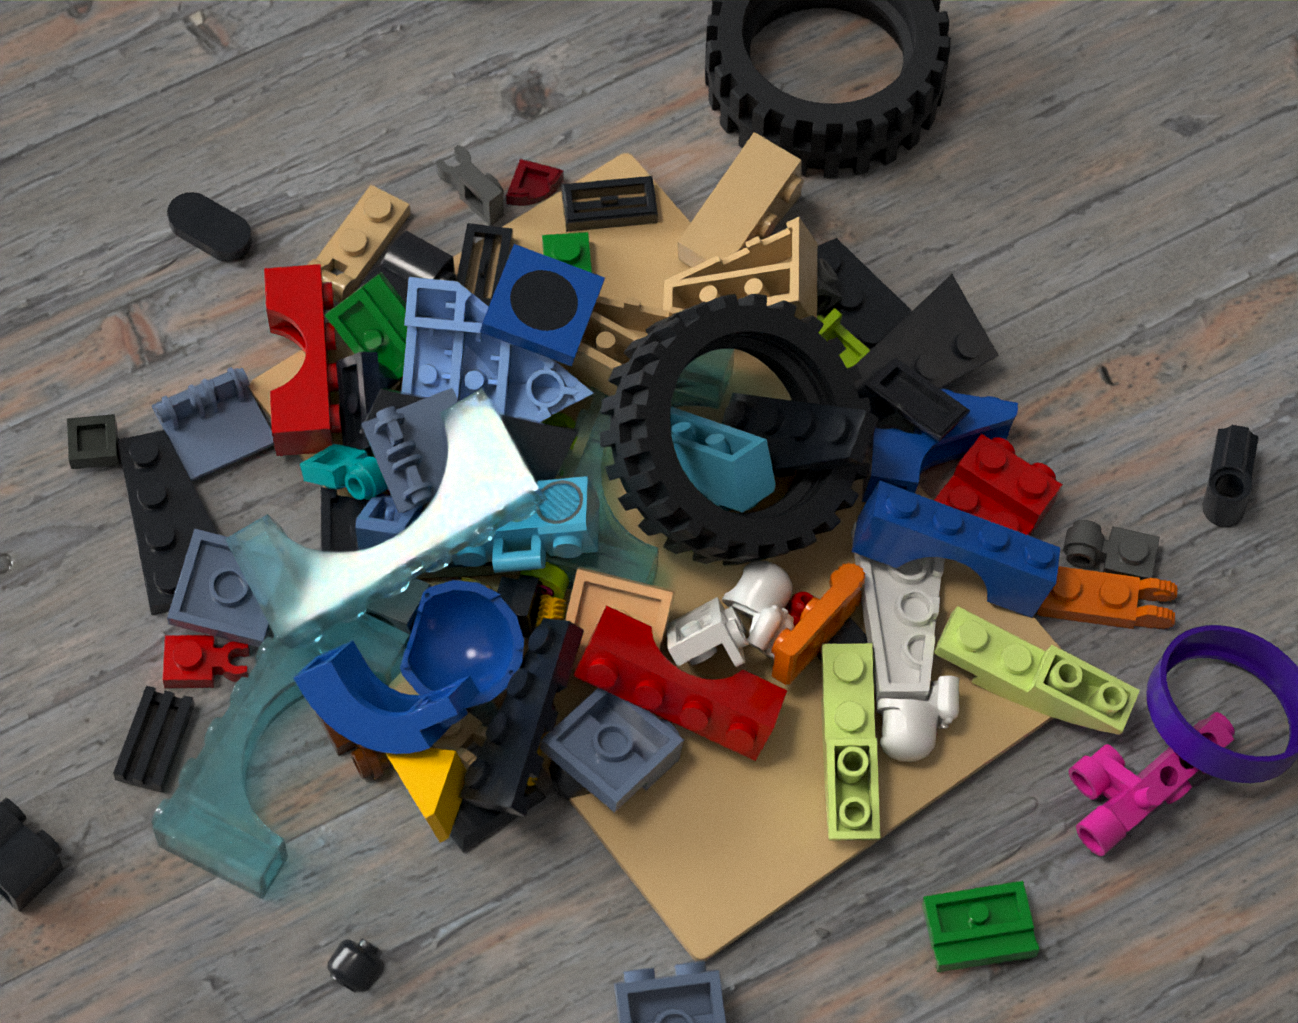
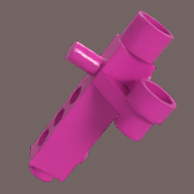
(1134, 795)

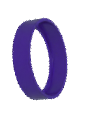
(1251, 654)

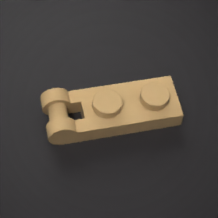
(361, 240)

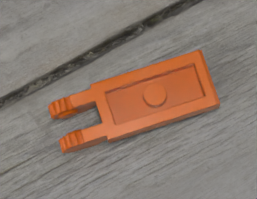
(1109, 599)
(817, 623)

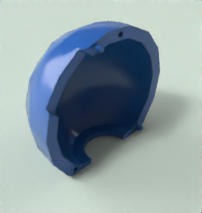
(460, 634)

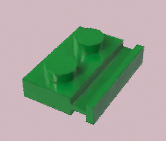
(374, 322)
(980, 926)

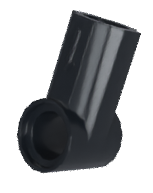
(1230, 475)

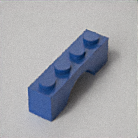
(906, 526)

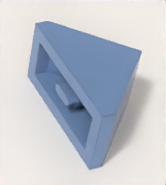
(381, 521)

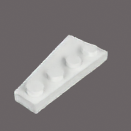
(900, 623)

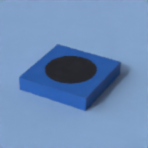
(542, 305)

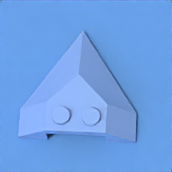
(450, 352)

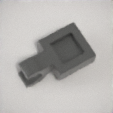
(476, 190)

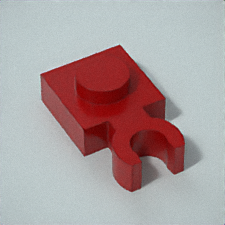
(195, 660)

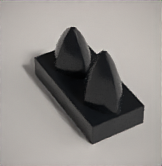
(358, 386)

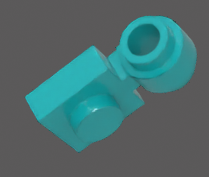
(345, 467)

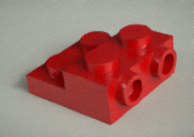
(1001, 486)

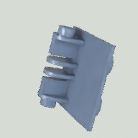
(214, 423)
(411, 448)

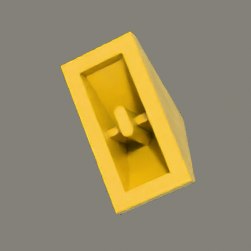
(434, 782)

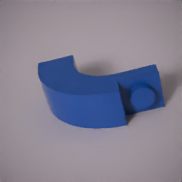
(373, 714)

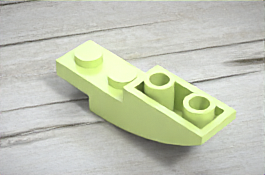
(1036, 678)
(849, 742)

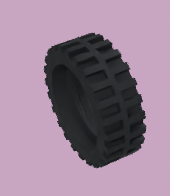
(829, 133)
(645, 447)

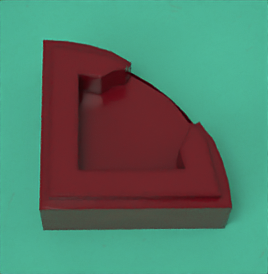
(533, 183)

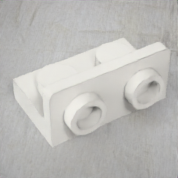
(702, 629)

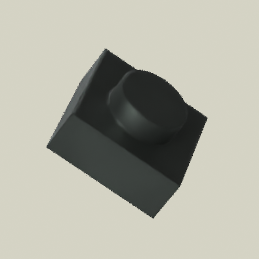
(92, 441)

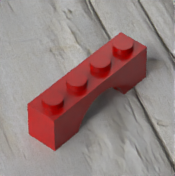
(302, 407)
(728, 711)

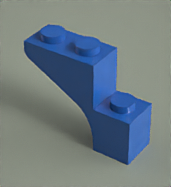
(903, 457)

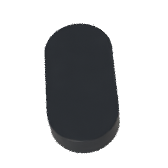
(209, 226)

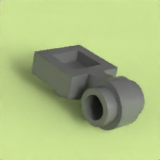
(1123, 554)

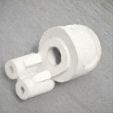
(763, 598)
(912, 724)

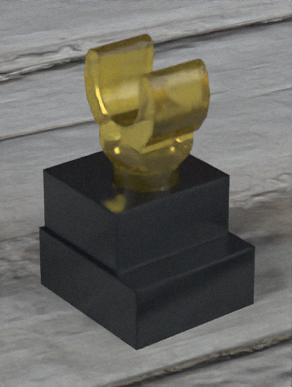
(522, 597)

